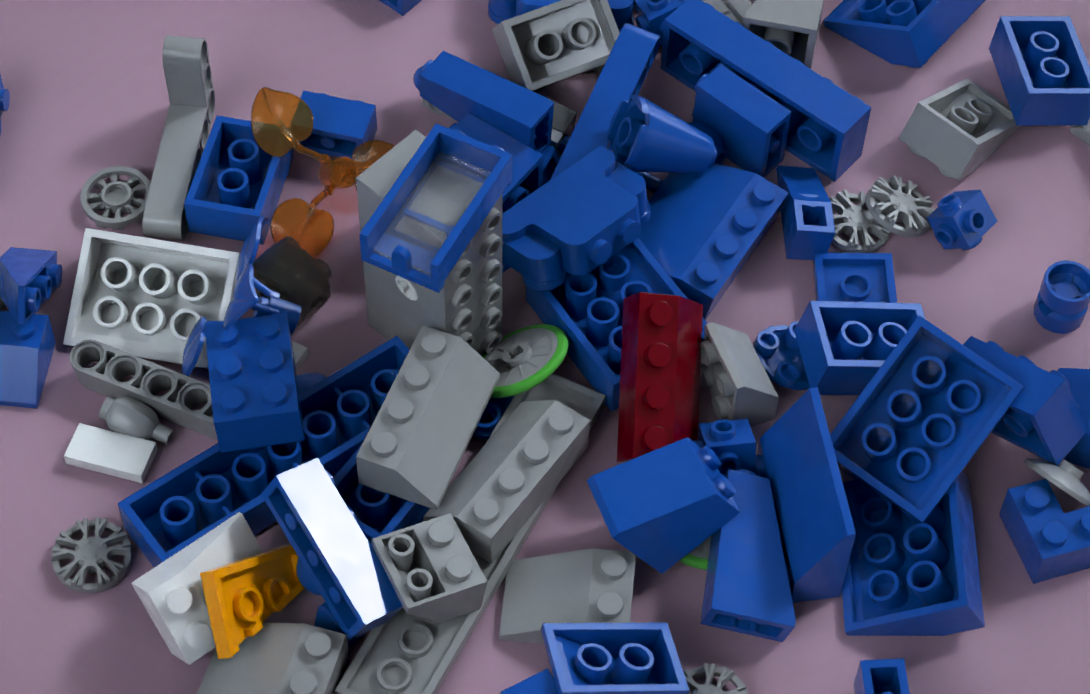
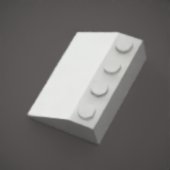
(147, 294)

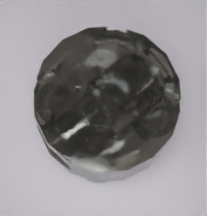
(295, 276)

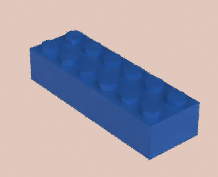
(825, 120)

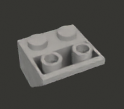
(735, 376)
(432, 569)

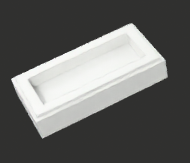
(110, 453)

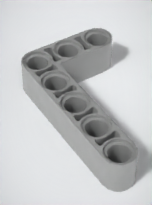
(184, 135)
(146, 383)

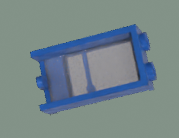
(435, 207)

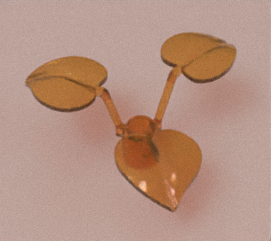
(282, 122)

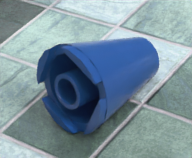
(658, 141)

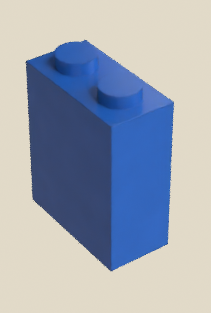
(745, 118)

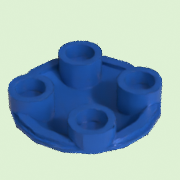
(781, 356)

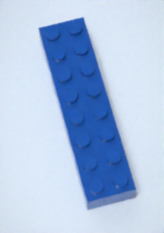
(219, 485)

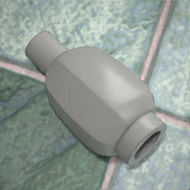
(134, 419)

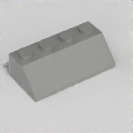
(427, 419)
(514, 474)

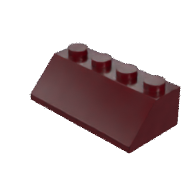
(658, 373)

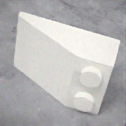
(175, 589)

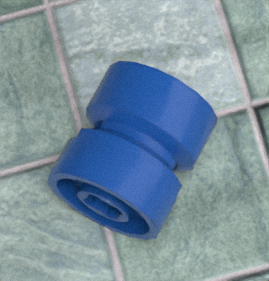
(1063, 297)

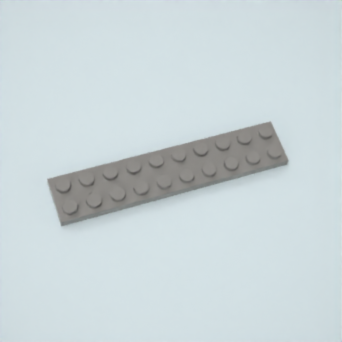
(417, 652)

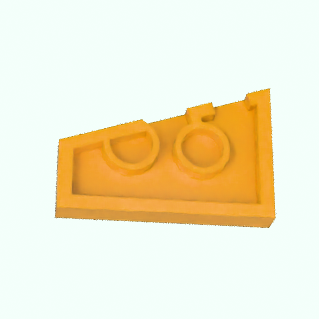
(247, 593)

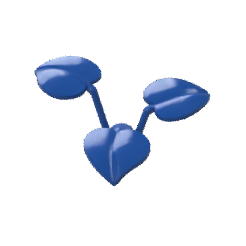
(243, 299)

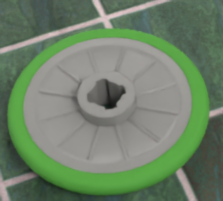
(527, 358)

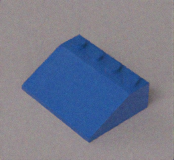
(900, 29)
(709, 227)
(592, 312)
(922, 419)
(808, 499)
(911, 573)

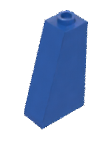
(464, 88)
(747, 567)

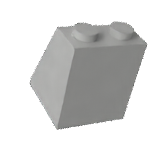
(787, 25)

